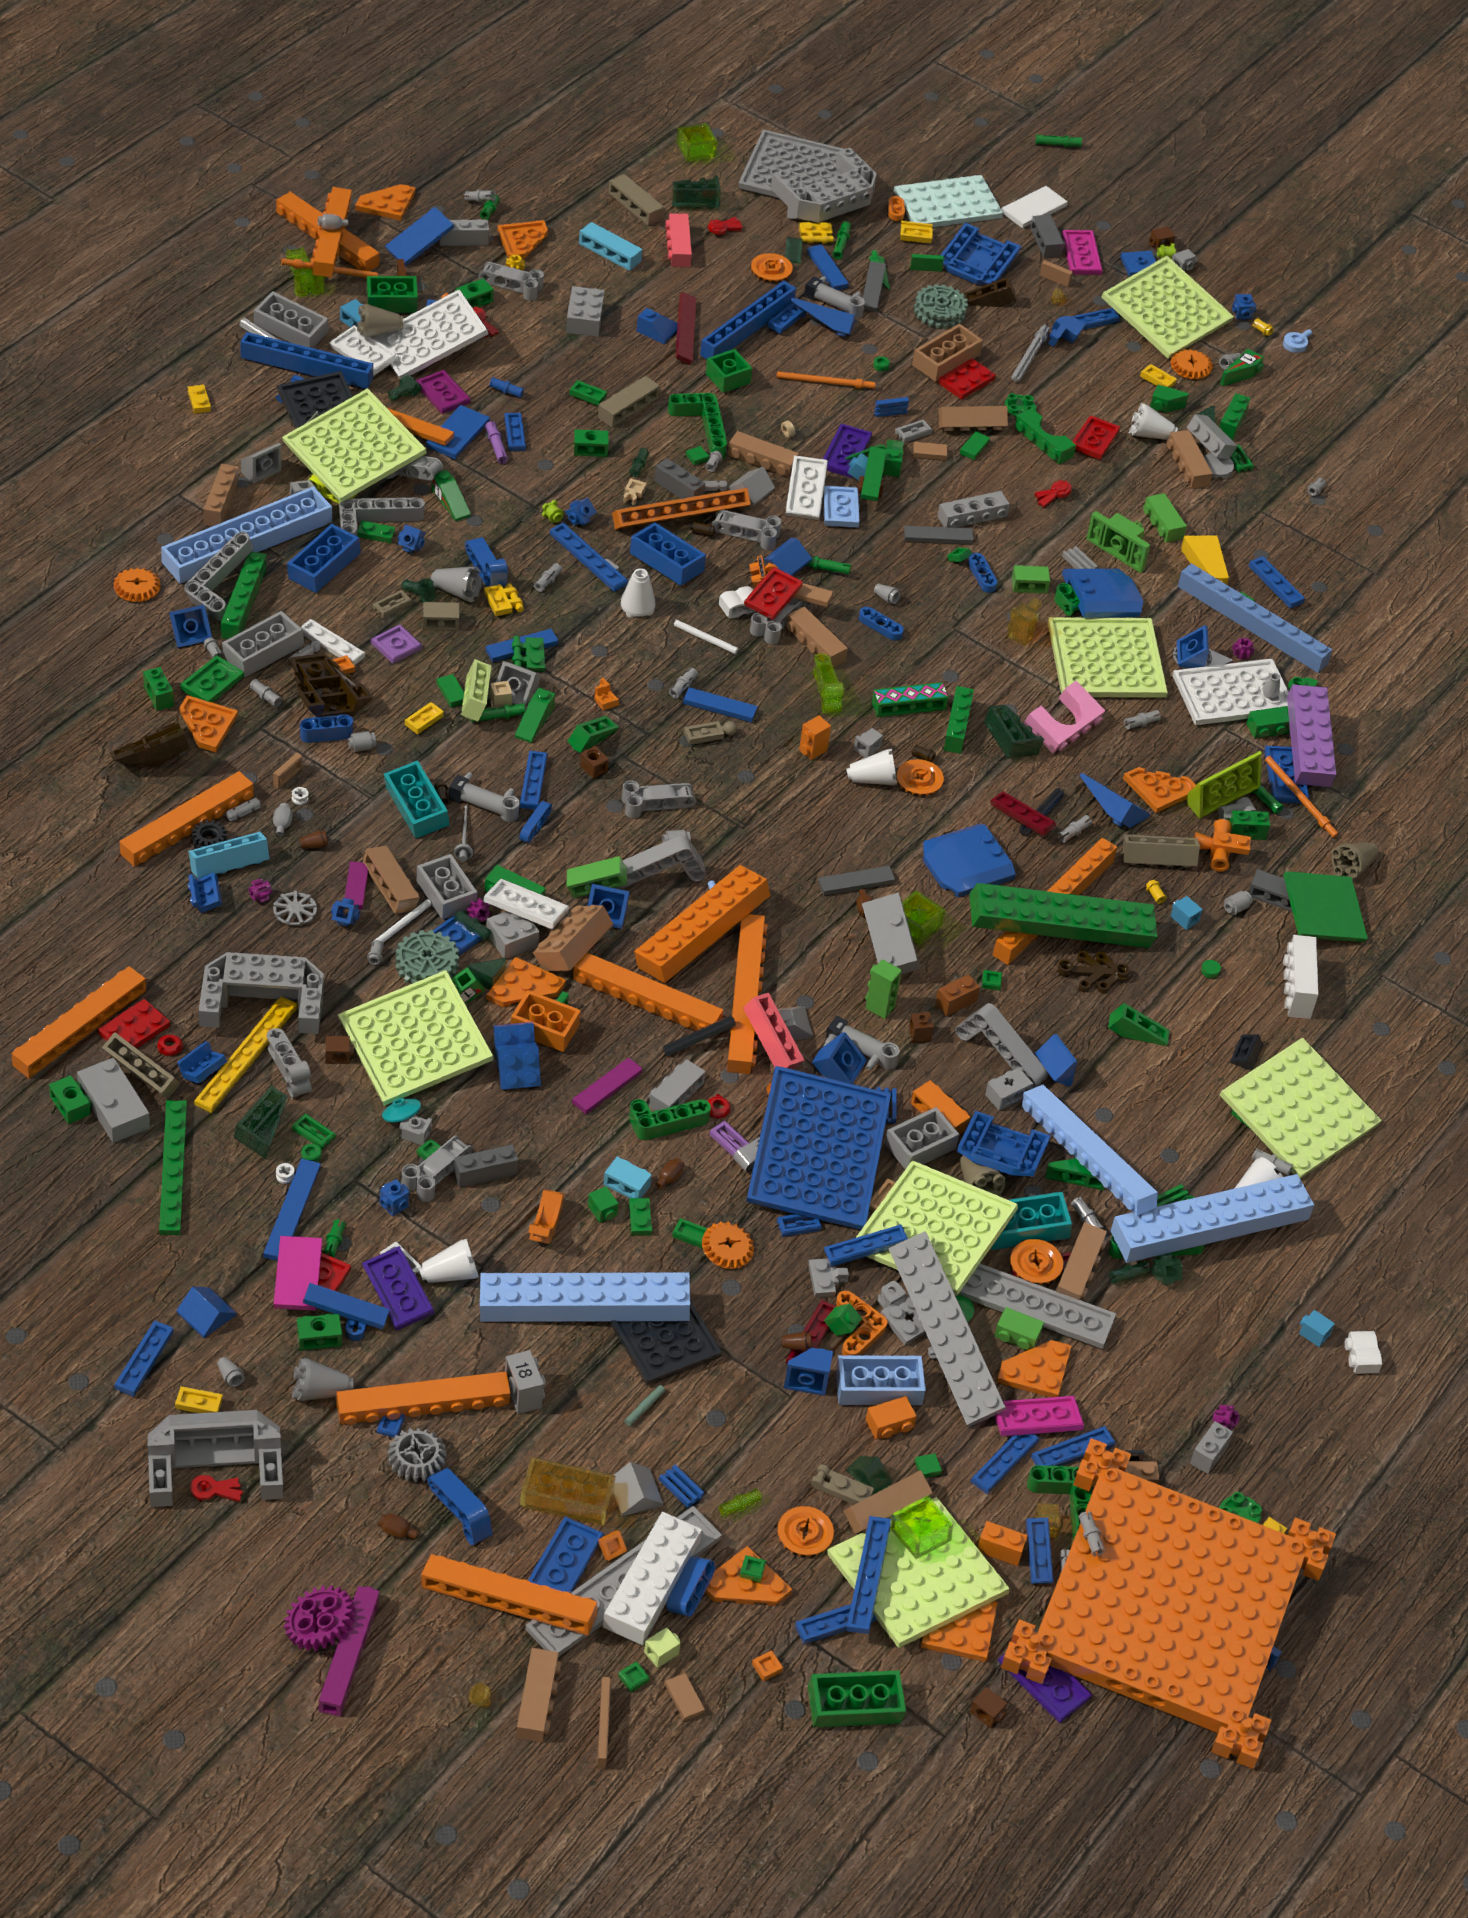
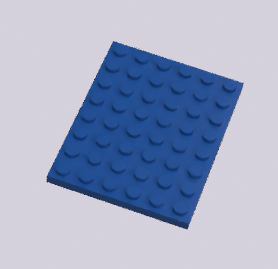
(819, 1148)

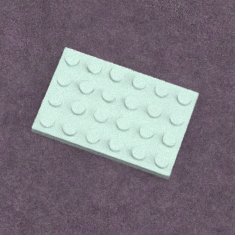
(949, 201)

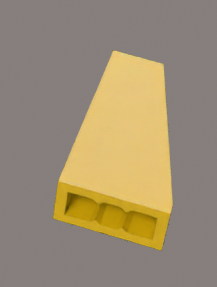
(1206, 555)

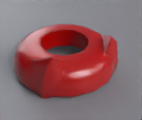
(170, 1050)
(719, 1113)

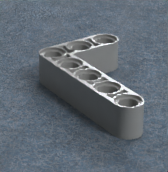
(379, 510)
(200, 586)
(663, 857)
(1004, 1039)

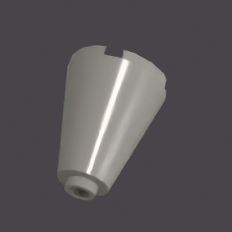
(460, 582)

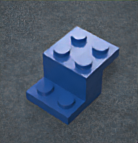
(517, 1055)

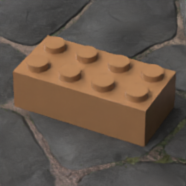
(947, 352)
(573, 938)

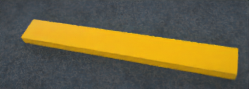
(244, 1055)

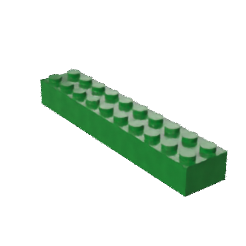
(1063, 915)

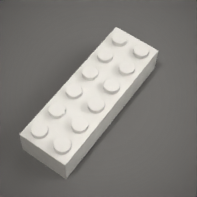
(651, 1578)

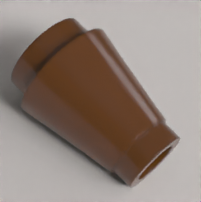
(314, 840)
(797, 1341)

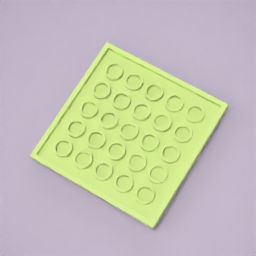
(1167, 307)
(354, 445)
(1108, 656)
(415, 1037)
(1300, 1107)
(955, 1215)
(924, 1591)

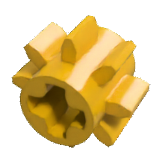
(516, 262)

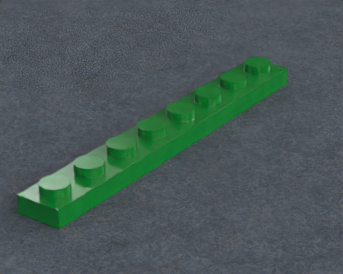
(173, 1167)

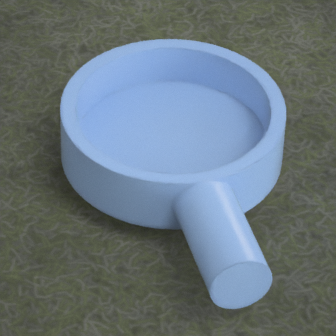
(1296, 342)

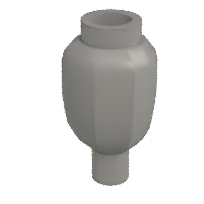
(331, 222)
(282, 818)

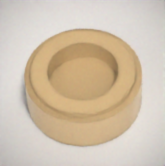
(788, 429)

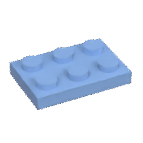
(841, 506)

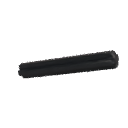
(1045, 807)
(699, 1035)

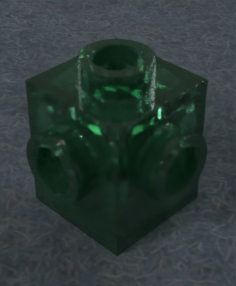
(1167, 1269)

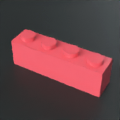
(678, 240)
(773, 1032)

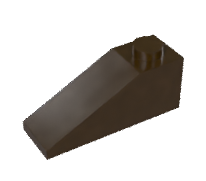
(992, 294)

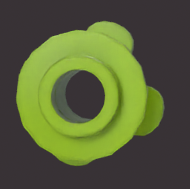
(1165, 251)
(552, 511)

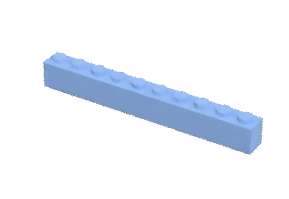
(1090, 1150)

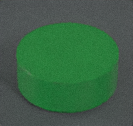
(881, 364)
(1210, 969)
(311, 1152)

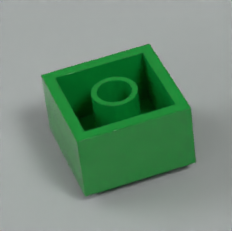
(728, 370)

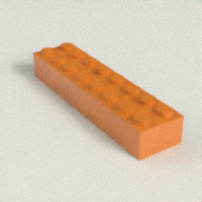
(702, 923)

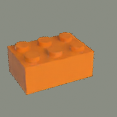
(553, 1021)

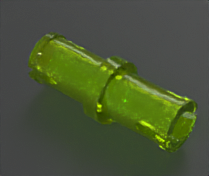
(740, 1502)

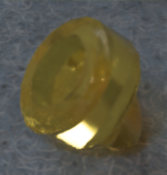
(1056, 296)
(480, 1695)

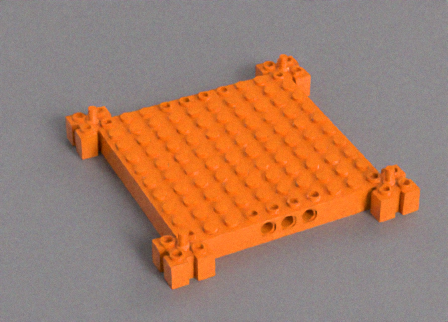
(1173, 1606)

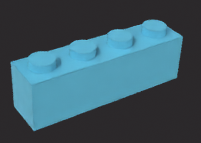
(610, 246)
(229, 855)

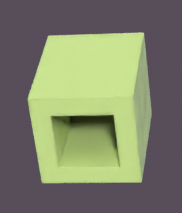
(662, 1647)

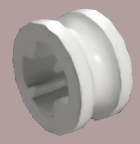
(300, 791)
(282, 1177)

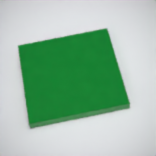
(1325, 906)

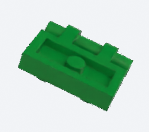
(534, 653)

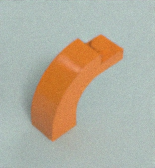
(547, 1216)

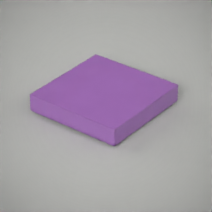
(396, 644)

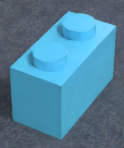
(627, 1178)

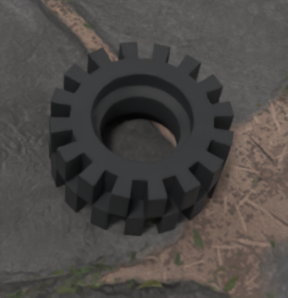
(208, 829)

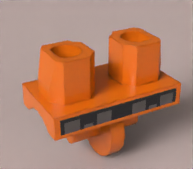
(760, 569)

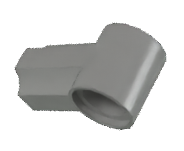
(1242, 804)

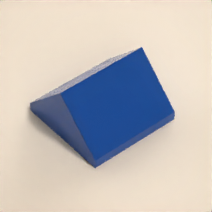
(790, 557)
(1193, 649)
(613, 900)
(1057, 1060)
(204, 1310)

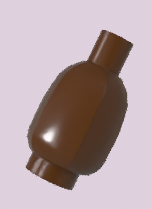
(864, 897)
(670, 1172)
(396, 1526)

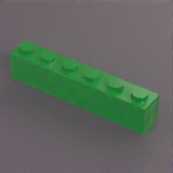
(244, 595)

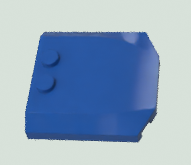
(978, 256)
(1104, 593)
(967, 858)
(1002, 1147)

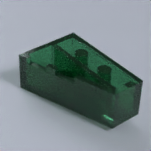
(697, 193)
(1011, 734)
(261, 1122)

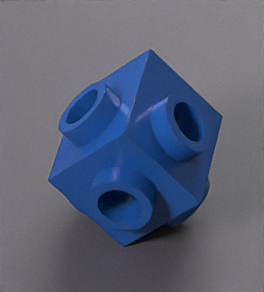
(1243, 306)
(580, 511)
(411, 539)
(338, 912)
(394, 1197)

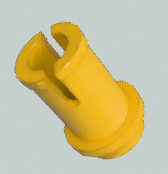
(1266, 329)
(1154, 888)

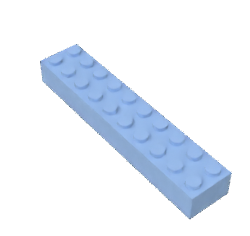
(264, 525)
(1212, 1218)
(584, 1297)

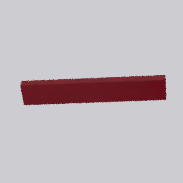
(685, 328)

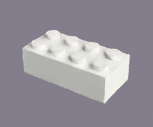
(1301, 976)

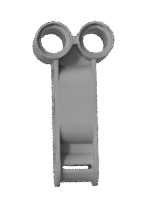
(514, 279)
(421, 468)
(749, 527)
(771, 628)
(655, 797)
(288, 1062)
(433, 1169)

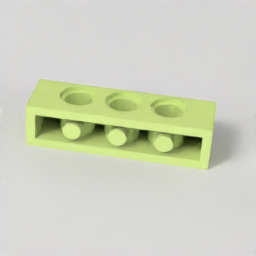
(476, 690)

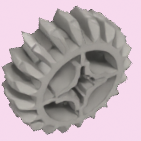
(412, 1463)

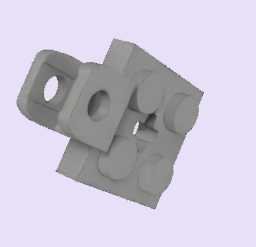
(895, 1310)

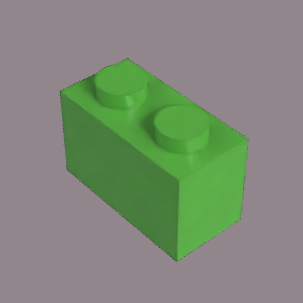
(1030, 579)
(1019, 1329)

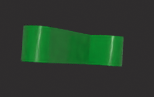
(668, 1120)

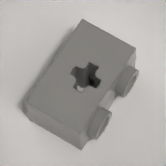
(1008, 1088)
(1211, 1447)

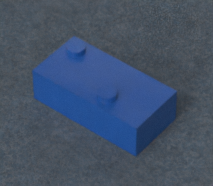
(667, 553)
(323, 558)

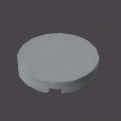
(1219, 466)

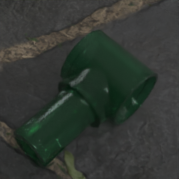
(407, 386)
(422, 588)

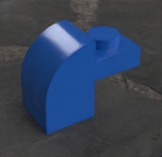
(1065, 327)

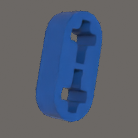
(359, 1334)

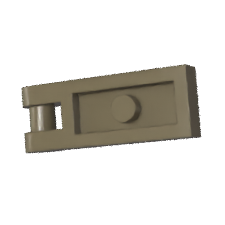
(840, 1485)

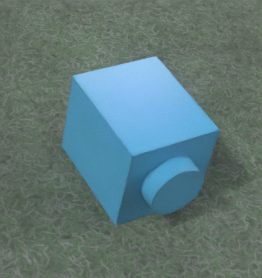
(858, 466)
(1186, 912)
(1316, 1328)

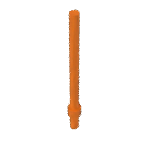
(298, 264)
(858, 383)
(1323, 821)

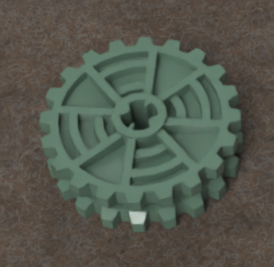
(940, 306)
(425, 956)

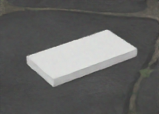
(1037, 203)
(363, 348)
(806, 487)
(526, 903)

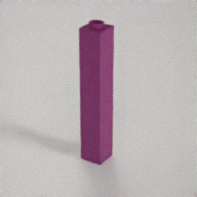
(349, 1652)

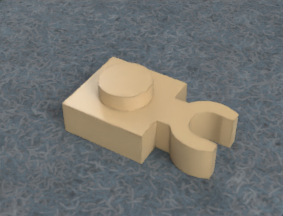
(634, 490)

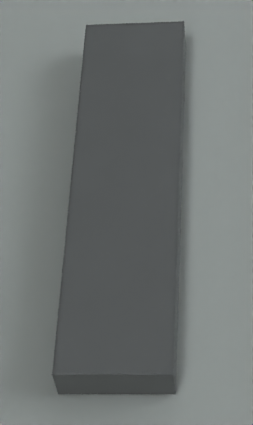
(873, 285)
(938, 535)
(856, 880)

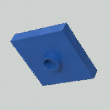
(1137, 261)

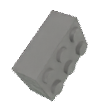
(585, 311)
(446, 886)
(922, 1138)

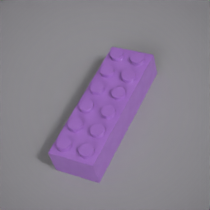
(1311, 735)

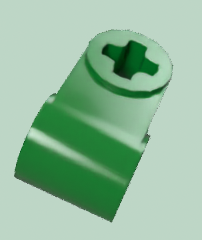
(1066, 599)

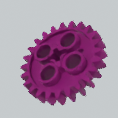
(319, 1617)

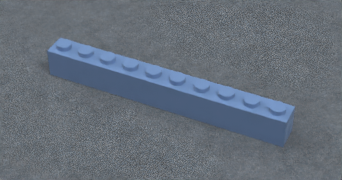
(1255, 618)

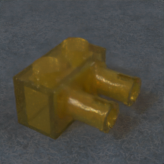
(1024, 621)

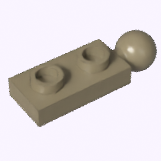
(709, 732)

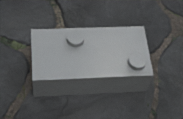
(290, 321)
(263, 643)
(891, 932)
(114, 1100)

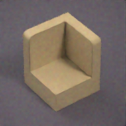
(500, 694)

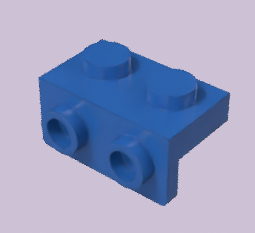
(205, 892)
(201, 1063)

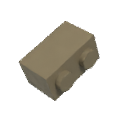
(440, 616)

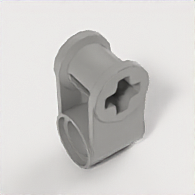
(746, 1155)

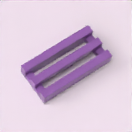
(725, 1140)

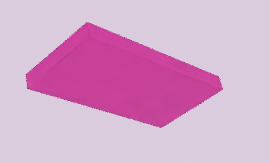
(1082, 252)
(296, 1267)
(1039, 1416)

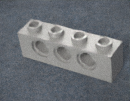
(973, 510)

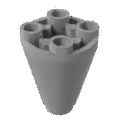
(318, 1381)

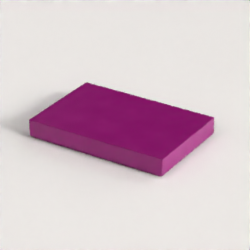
(443, 392)

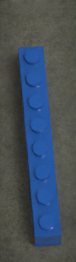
(748, 321)
(305, 359)

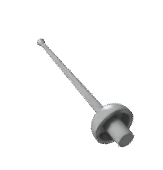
(463, 851)

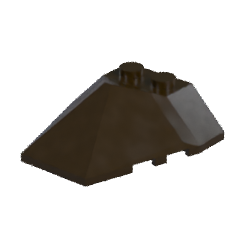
(326, 688)
(155, 748)

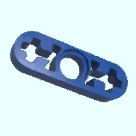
(991, 584)
(891, 628)
(535, 822)

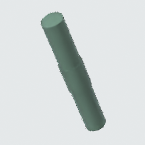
(644, 1405)

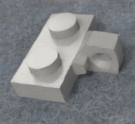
(825, 1277)

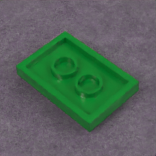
(212, 680)

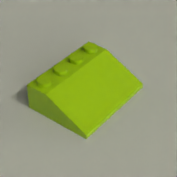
(1226, 786)

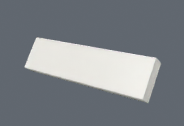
(331, 641)

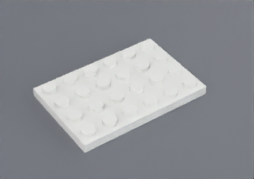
(433, 334)
(1227, 690)

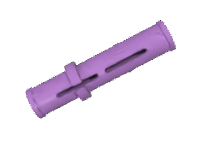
(494, 437)

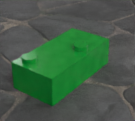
(856, 1698)

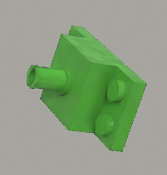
(1120, 539)

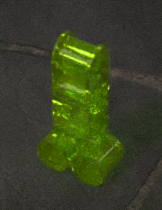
(304, 279)
(828, 685)

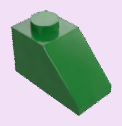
(1168, 399)

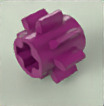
(1243, 648)
(260, 890)
(479, 910)
(1226, 1416)

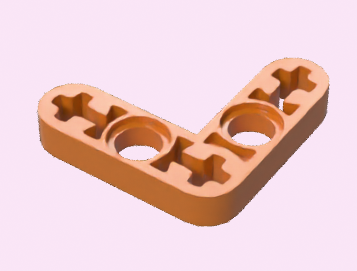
(867, 1325)

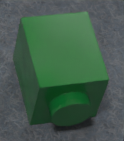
(603, 1204)
(843, 1319)

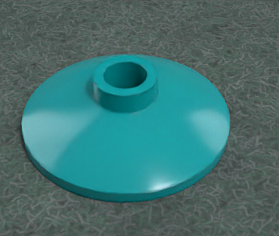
(401, 1110)

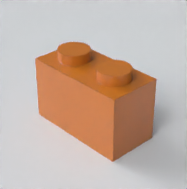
(815, 737)
(891, 1418)
(1002, 1543)

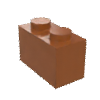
(957, 995)

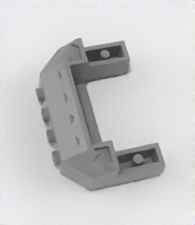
(830, 196)
(262, 978)
(214, 1441)

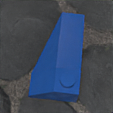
(834, 319)
(1116, 806)

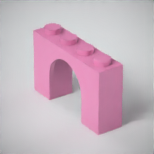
(1058, 735)

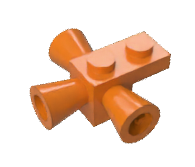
(1223, 844)

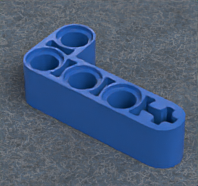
(492, 570)
(462, 1504)

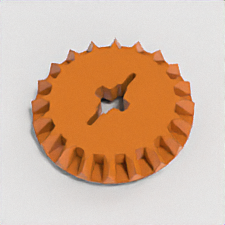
(761, 264)
(1181, 364)
(148, 585)
(931, 775)
(719, 1253)
(1045, 1253)
(819, 1530)

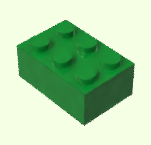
(393, 293)

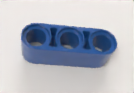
(326, 728)
(691, 1586)

